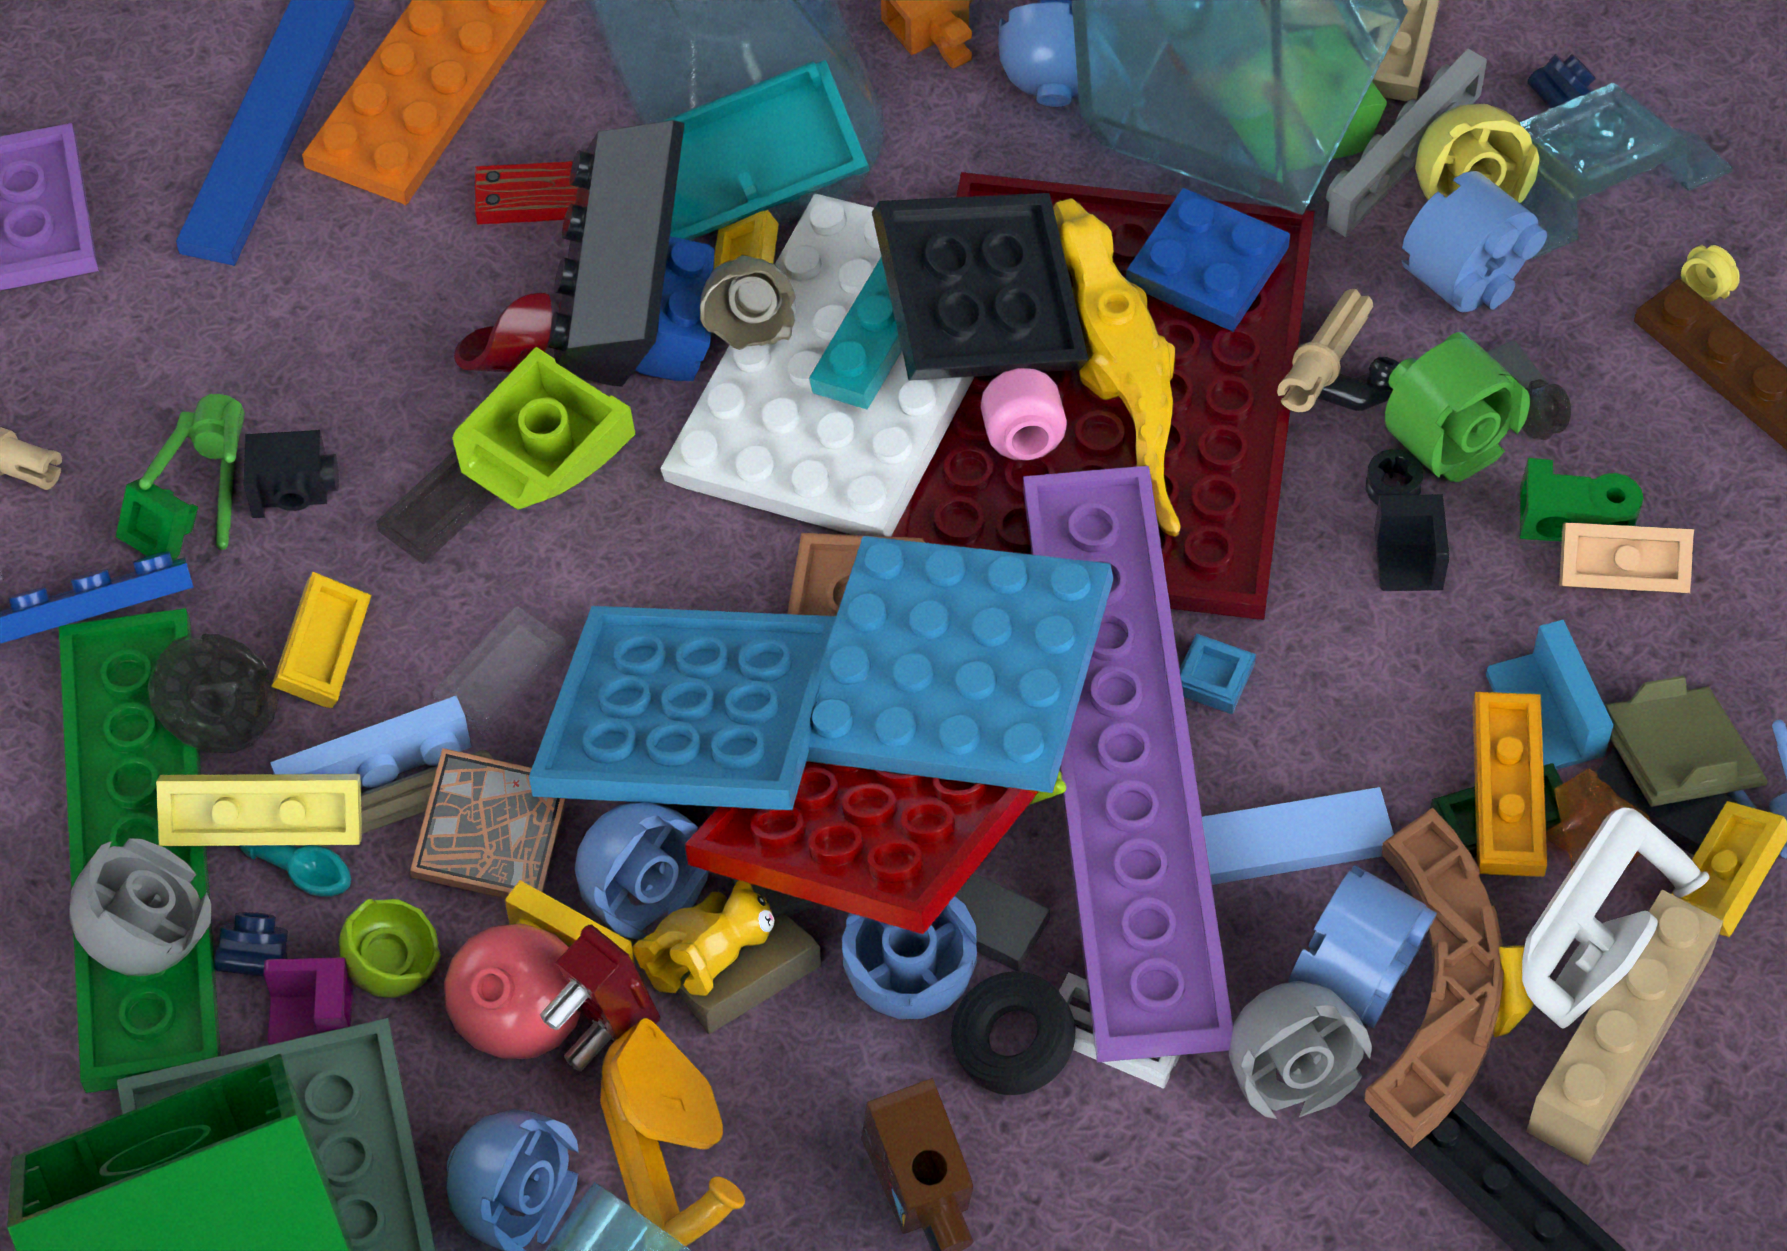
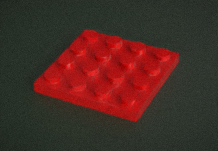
(864, 841)

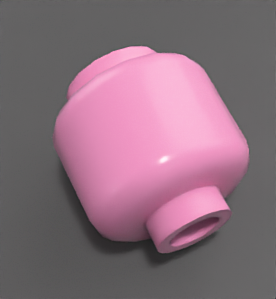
(1023, 414)

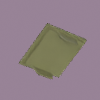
(1681, 743)

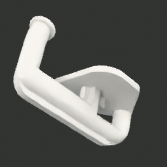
(1608, 948)

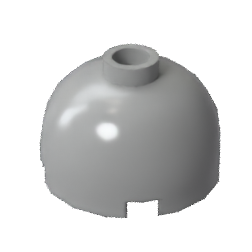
(137, 908)
(1309, 1040)

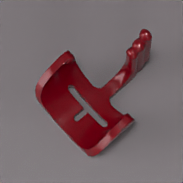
(517, 330)

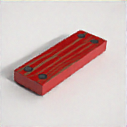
(523, 192)

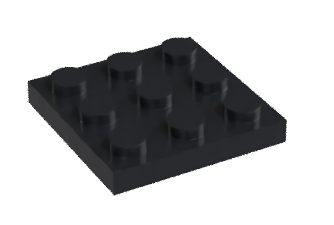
(979, 285)

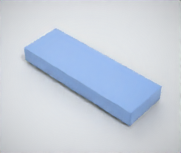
(1296, 835)

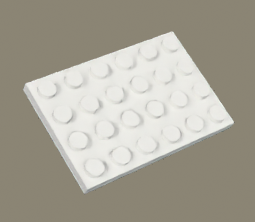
(800, 454)

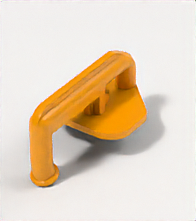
(659, 1095)

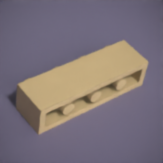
(1623, 1032)

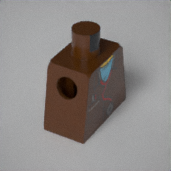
(912, 1141)

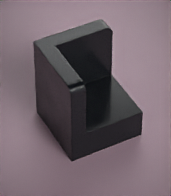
(1411, 542)

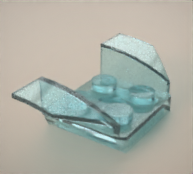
(1599, 144)

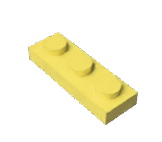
(259, 809)

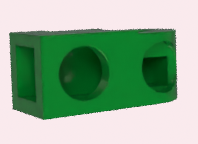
(1557, 499)

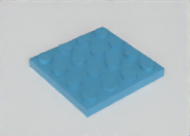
(957, 662)
(685, 708)

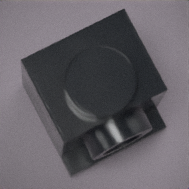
(287, 471)

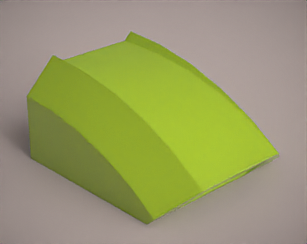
(540, 433)

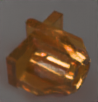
(1582, 809)

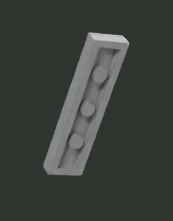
(1394, 154)

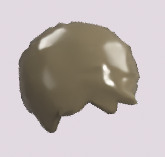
(748, 303)

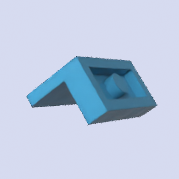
(1572, 711)

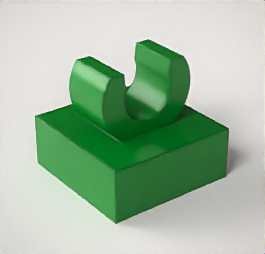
(154, 520)

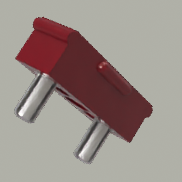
(607, 990)

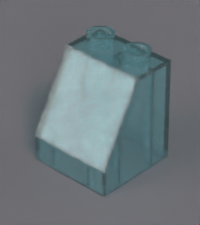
(1231, 86)

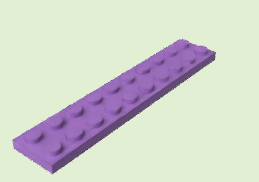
(1133, 785)

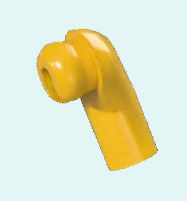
(1514, 999)

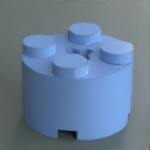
(1472, 243)
(1364, 943)

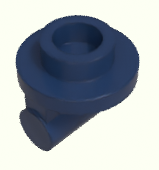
(1561, 80)
(250, 943)

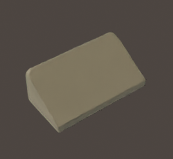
(755, 975)

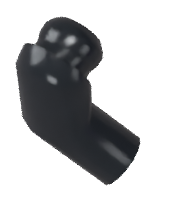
(1364, 390)

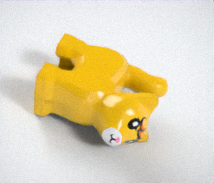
(704, 939)

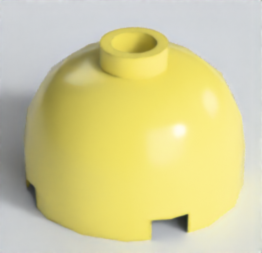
(1476, 140)

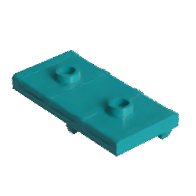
(762, 149)

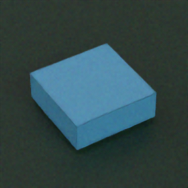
(1215, 673)

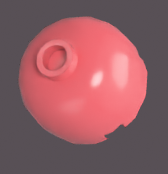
(502, 986)

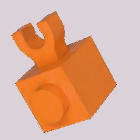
(931, 22)

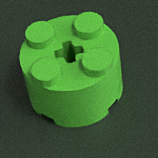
(1454, 407)

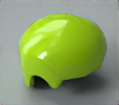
(388, 947)

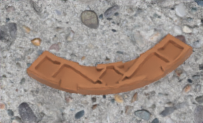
(1465, 987)

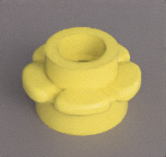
(1710, 272)

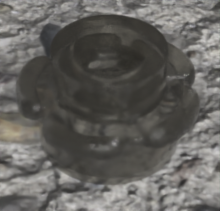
(1548, 410)

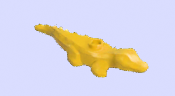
(1120, 343)

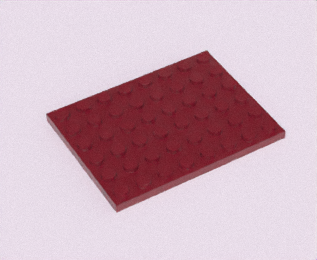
(1222, 436)

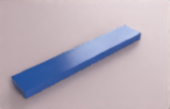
(263, 130)

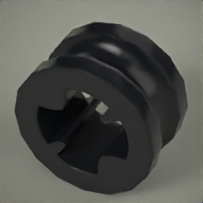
(1392, 462)

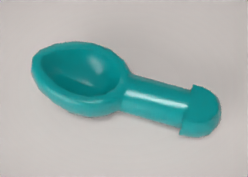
(310, 867)

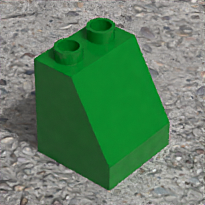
(186, 1173)

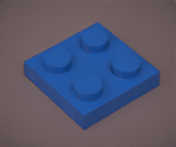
(1208, 259)

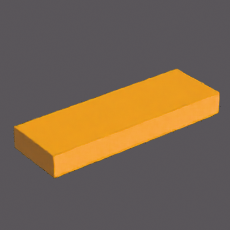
(1509, 784)

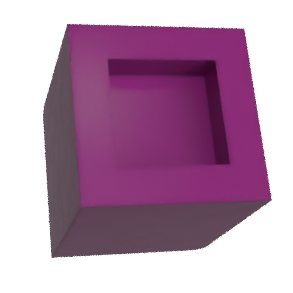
(307, 997)

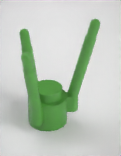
(215, 435)

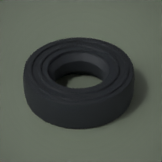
(1037, 1063)

